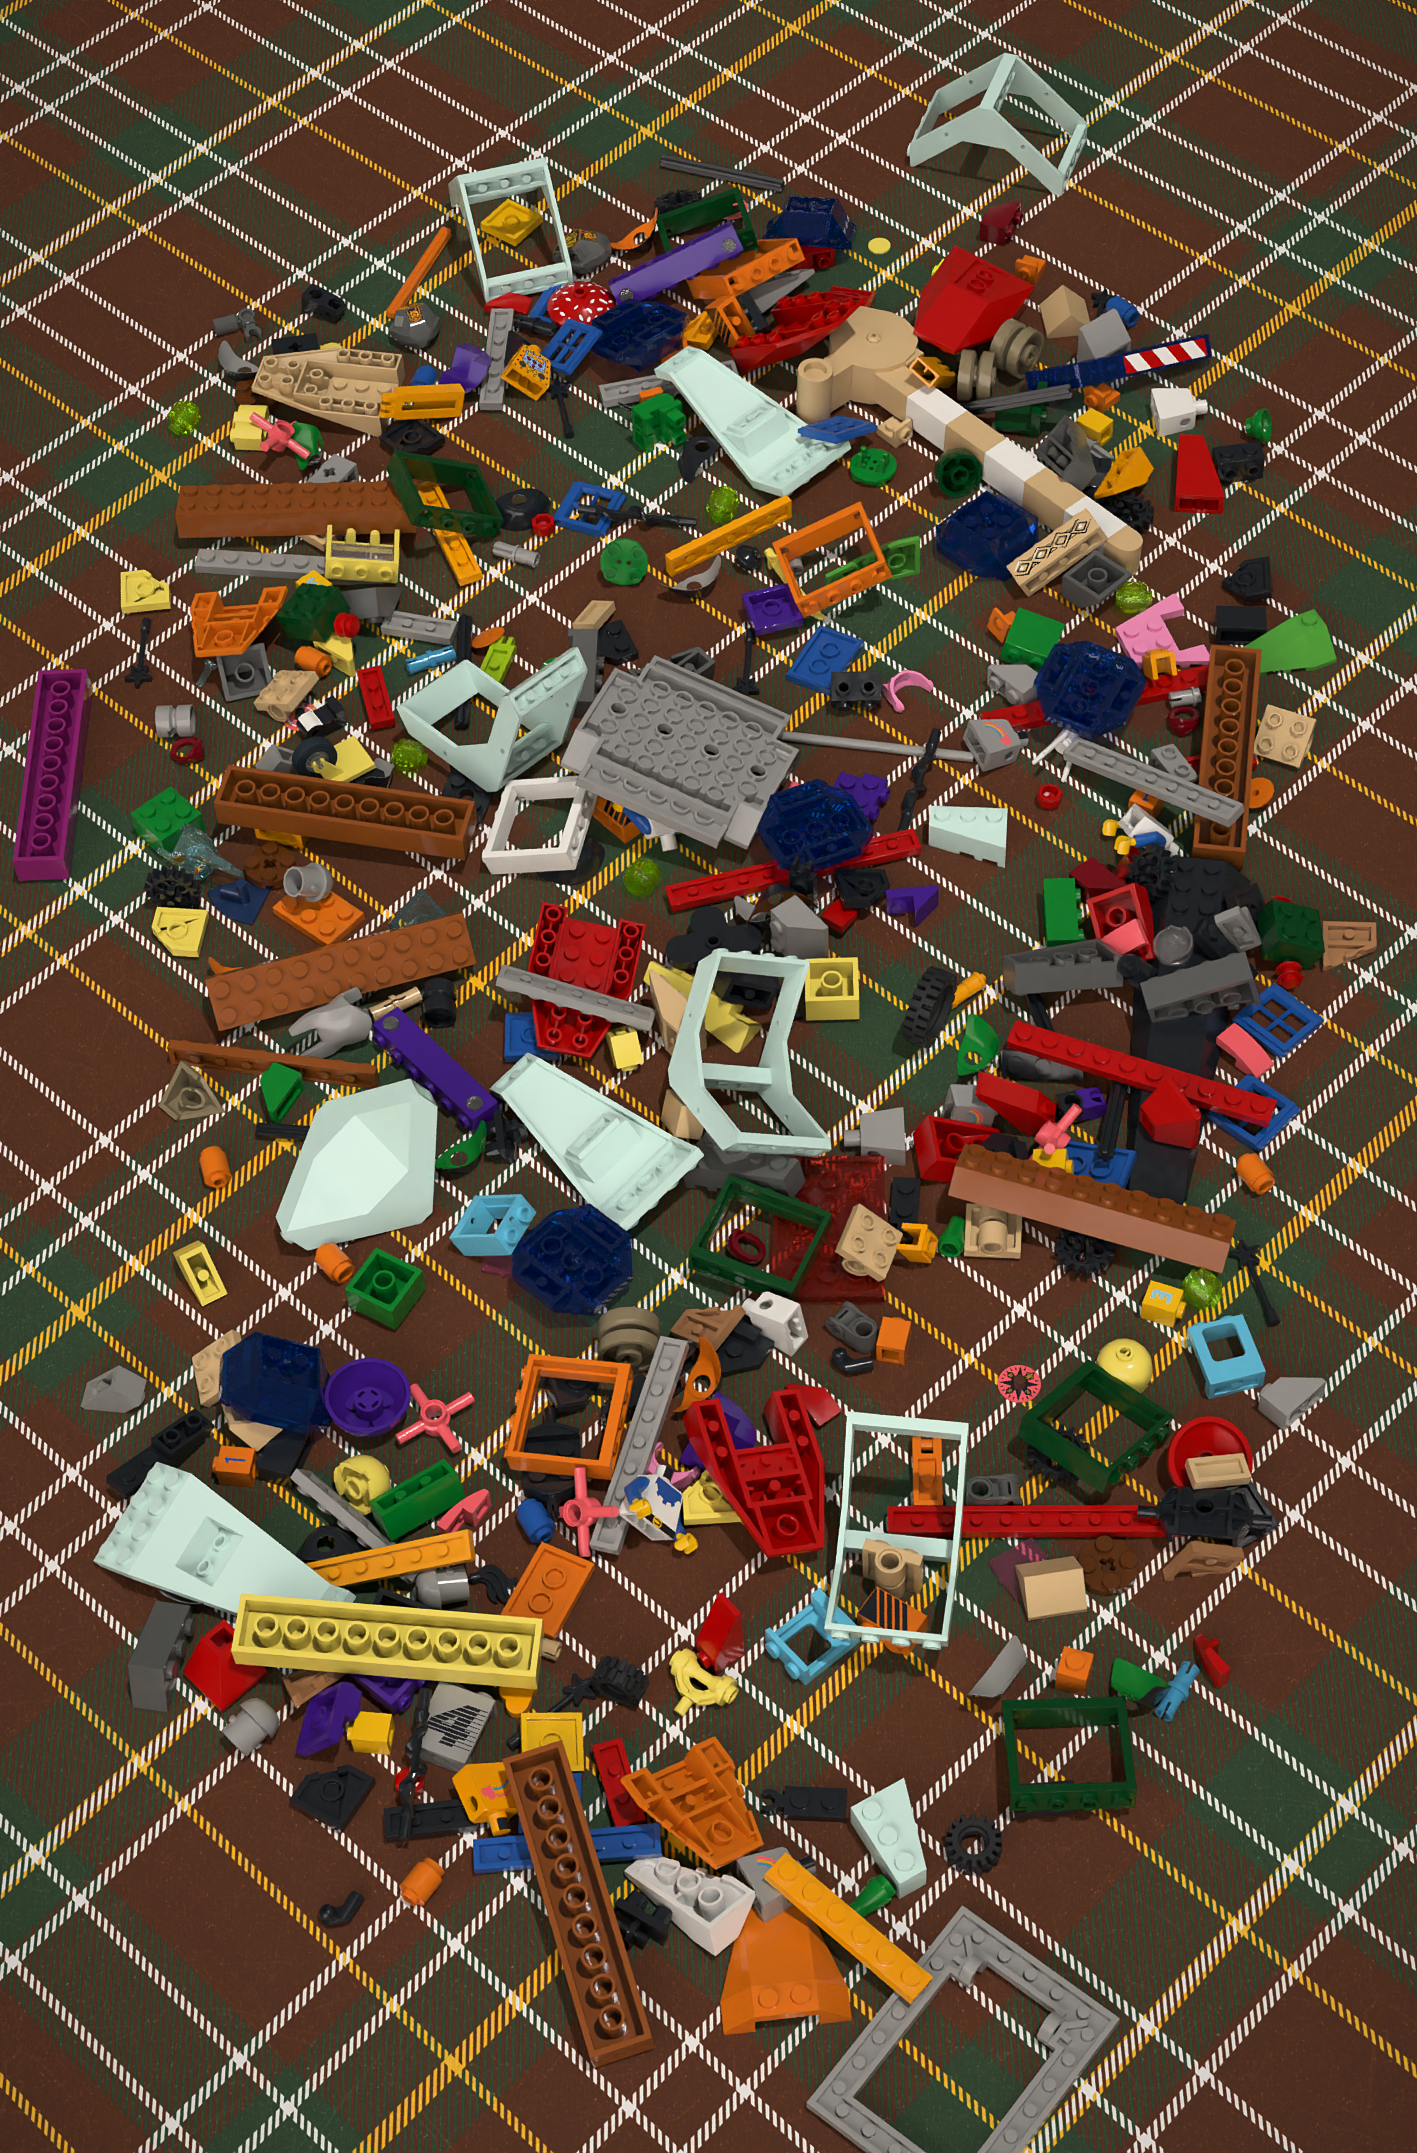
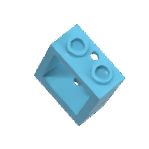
(472, 1238)

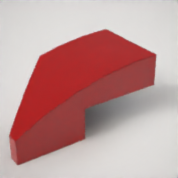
(510, 301)
(839, 917)
(818, 1402)
(1211, 1661)

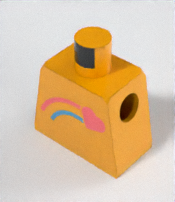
(486, 1795)

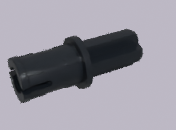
(535, 325)

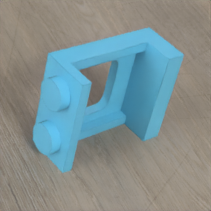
(1230, 1374)
(814, 1616)

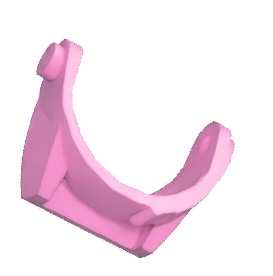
(901, 680)
(679, 1479)

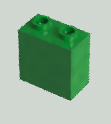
(1030, 639)

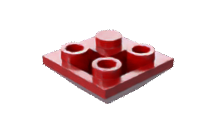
(1170, 1116)
(215, 1670)

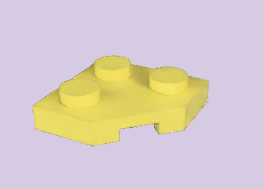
(143, 592)
(181, 929)
(706, 1503)

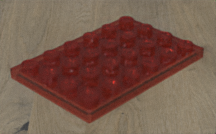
(836, 1187)

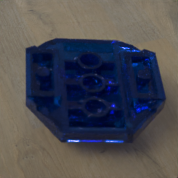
(813, 223)
(639, 333)
(987, 535)
(1087, 667)
(815, 825)
(578, 1239)
(275, 1383)

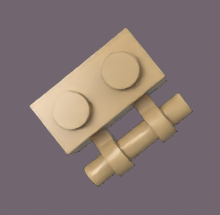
(679, 1118)

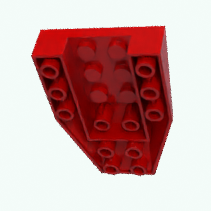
(968, 302)
(801, 325)
(586, 957)

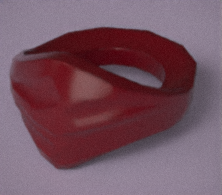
(1182, 726)
(195, 755)
(734, 1248)

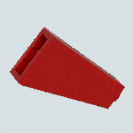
(1196, 478)

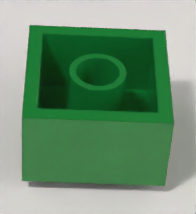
(162, 817)
(385, 1288)

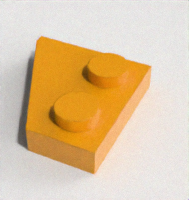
(700, 332)

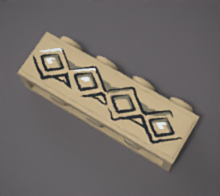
(1057, 552)

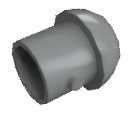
(308, 882)
(442, 1586)
(251, 1725)

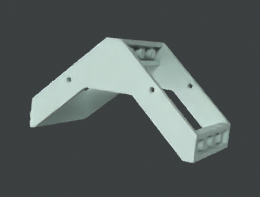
(987, 127)
(505, 182)
(526, 704)
(770, 1079)
(931, 1548)

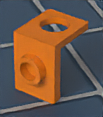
(1001, 626)

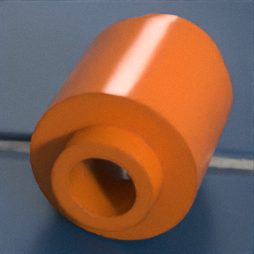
(313, 660)
(215, 1167)
(1255, 1173)
(334, 1262)
(421, 1882)

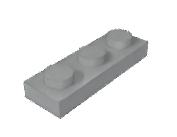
(420, 627)

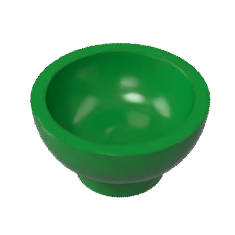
(1260, 425)

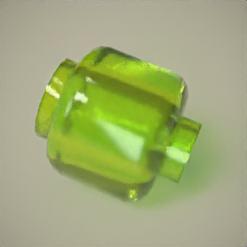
(183, 417)
(723, 504)
(1133, 597)
(408, 755)
(642, 877)
(1202, 1288)

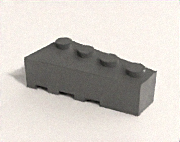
(1062, 968)
(1201, 988)
(765, 1170)

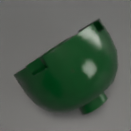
(957, 472)

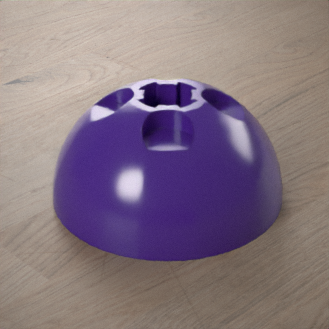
(367, 1397)

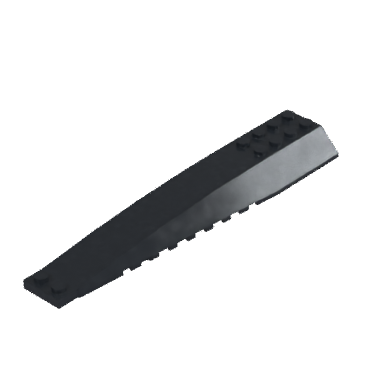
(1183, 1042)

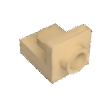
(895, 431)

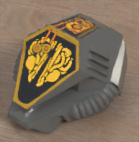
(590, 250)
(415, 325)

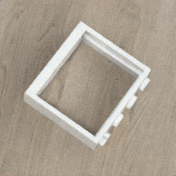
(543, 859)

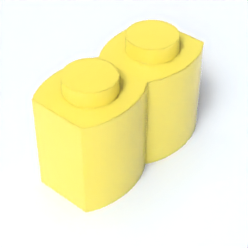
(246, 433)

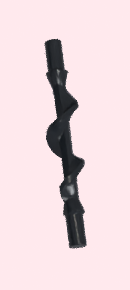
(636, 512)
(918, 773)
(417, 1766)

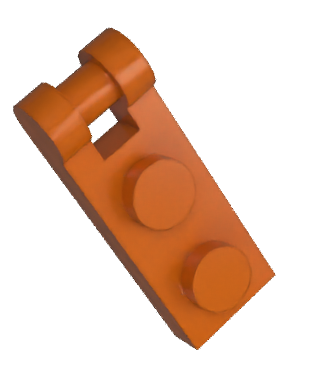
(927, 1472)

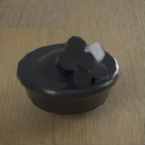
(748, 557)

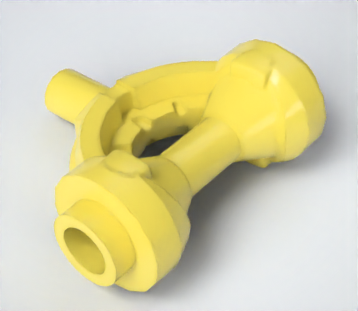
(720, 1689)

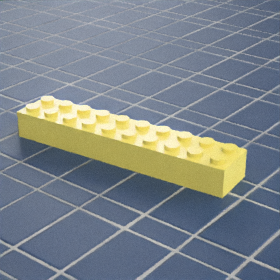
(388, 1641)

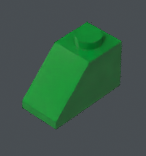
(280, 1090)

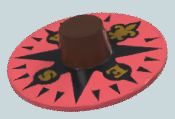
(1019, 1384)

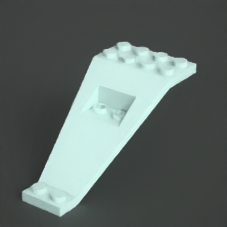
(749, 424)
(600, 1146)
(203, 1548)

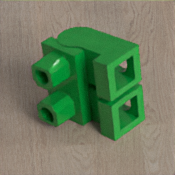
(657, 421)

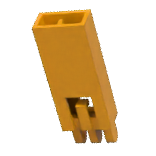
(933, 366)
(428, 400)

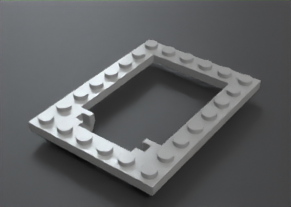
(959, 1952)

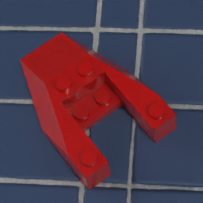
(771, 1486)

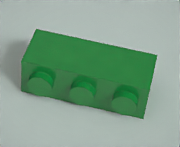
(1061, 912)
(417, 1500)

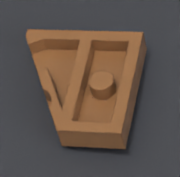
(1346, 942)
(708, 1323)
(1204, 1559)
(307, 1683)

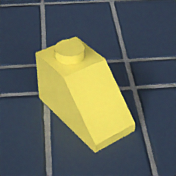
(340, 651)
(624, 1047)
(200, 1272)

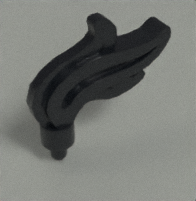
(496, 1582)

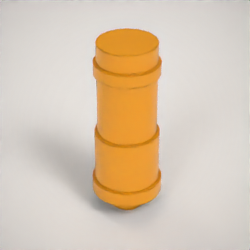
(969, 987)

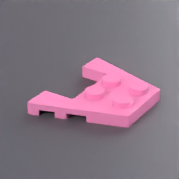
(1149, 632)

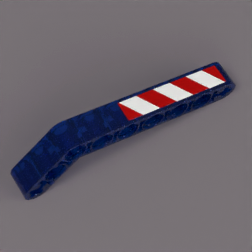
(1123, 364)

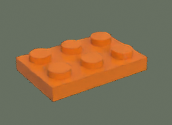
(321, 921)
(550, 1588)

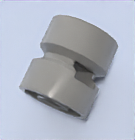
(172, 721)

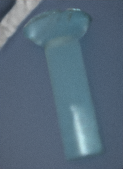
(210, 665)

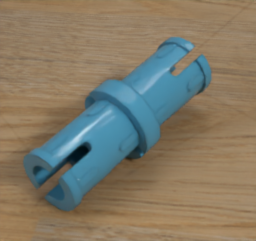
(430, 659)
(1178, 1691)

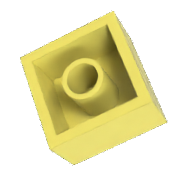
(832, 989)

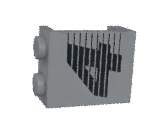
(455, 1725)

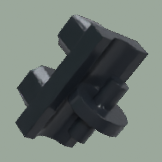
(1135, 969)
(507, 1135)
(639, 1924)

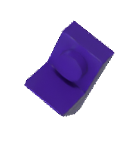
(915, 899)

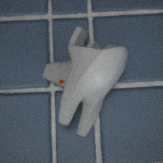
(335, 1023)

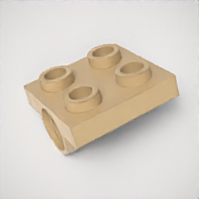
(285, 693)
(1284, 736)
(992, 1232)
(868, 1244)
(207, 1367)
(892, 1567)

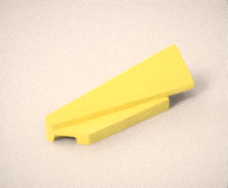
(722, 1017)

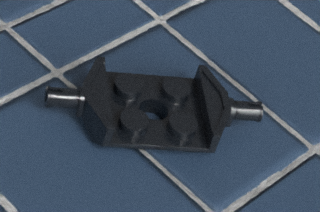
(459, 786)
(555, 1440)
(1227, 1519)

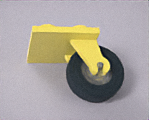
(341, 762)

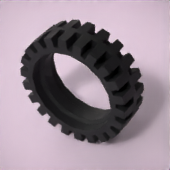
(929, 1007)

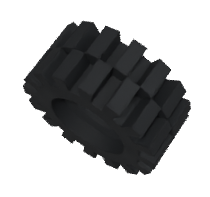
(619, 1681)
(978, 1827)

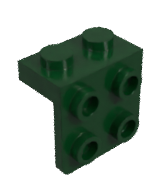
(1023, 419)

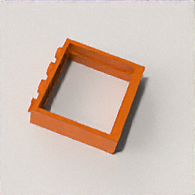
(747, 269)
(823, 533)
(575, 1369)

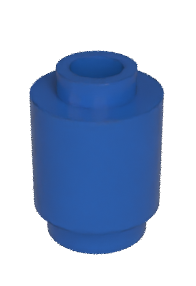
(1126, 311)
(424, 376)
(535, 1521)

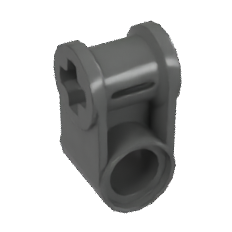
(849, 1326)
(995, 1489)

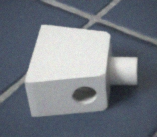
(1175, 410)
(778, 1321)

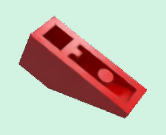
(1018, 1104)
(721, 1636)

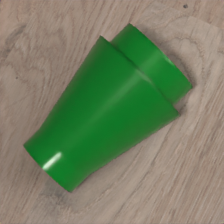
(952, 1239)
(873, 1896)

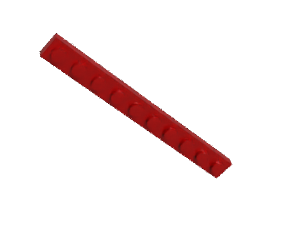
(1030, 715)
(761, 876)
(1140, 1073)
(1023, 1521)

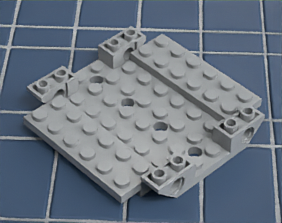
(672, 774)

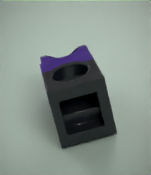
(1089, 1100)

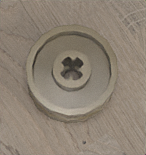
(1017, 347)
(976, 376)
(628, 1337)

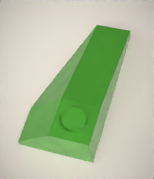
(900, 554)
(1296, 644)

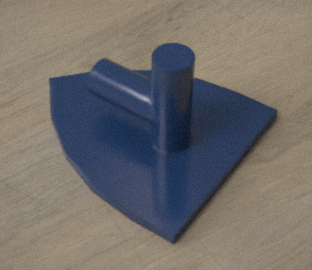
(239, 900)

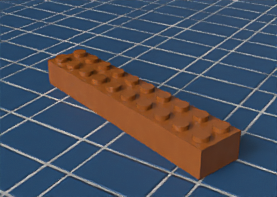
(290, 509)
(1228, 748)
(346, 812)
(325, 972)
(1092, 1207)
(578, 1905)

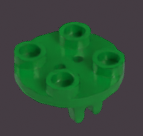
(873, 467)
(624, 550)

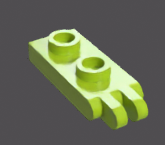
(499, 658)

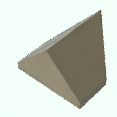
(189, 1095)

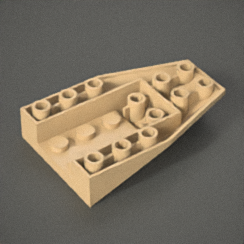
(333, 384)

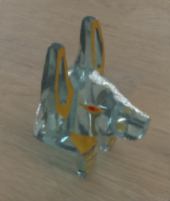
(198, 854)

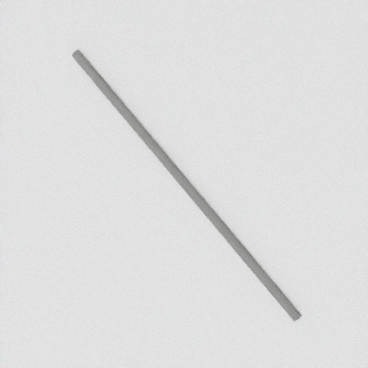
(873, 746)

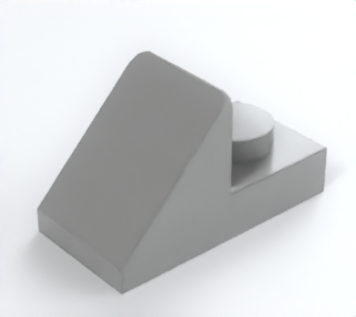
(1238, 928)

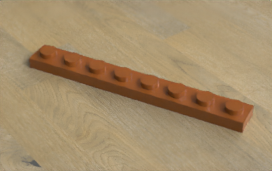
(257, 1061)

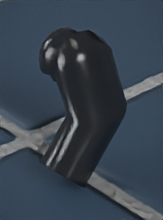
(849, 1365)
(341, 1914)

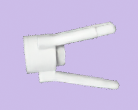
(1060, 743)

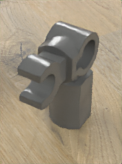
(232, 323)

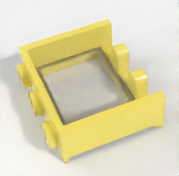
(362, 560)

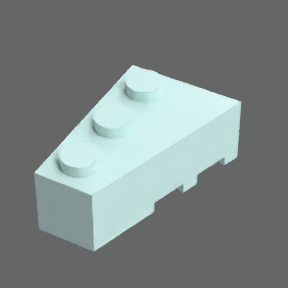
(970, 831)
(891, 1837)

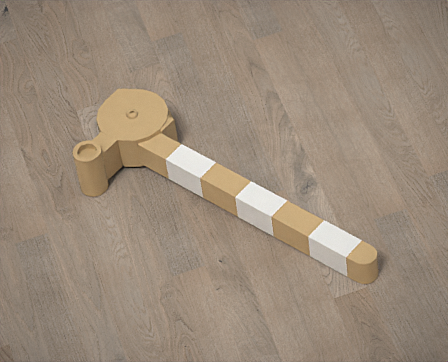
(871, 366)

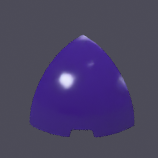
(468, 367)
(740, 1428)

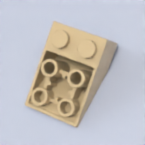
(670, 1011)

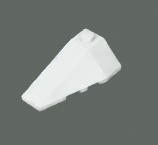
(702, 1904)

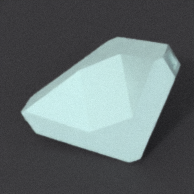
(363, 1167)

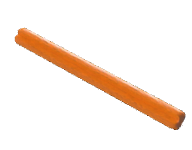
(419, 271)

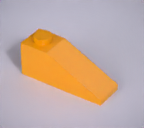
(1127, 472)

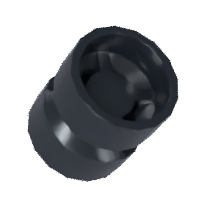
(439, 1003)

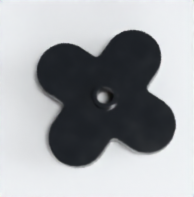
(710, 933)

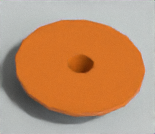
(488, 637)
(1260, 792)

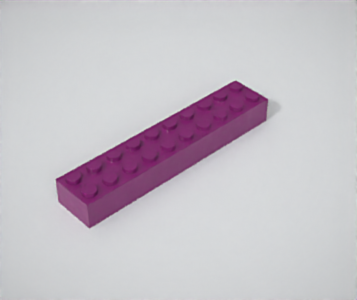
(53, 775)

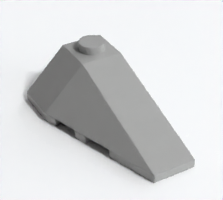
(772, 290)

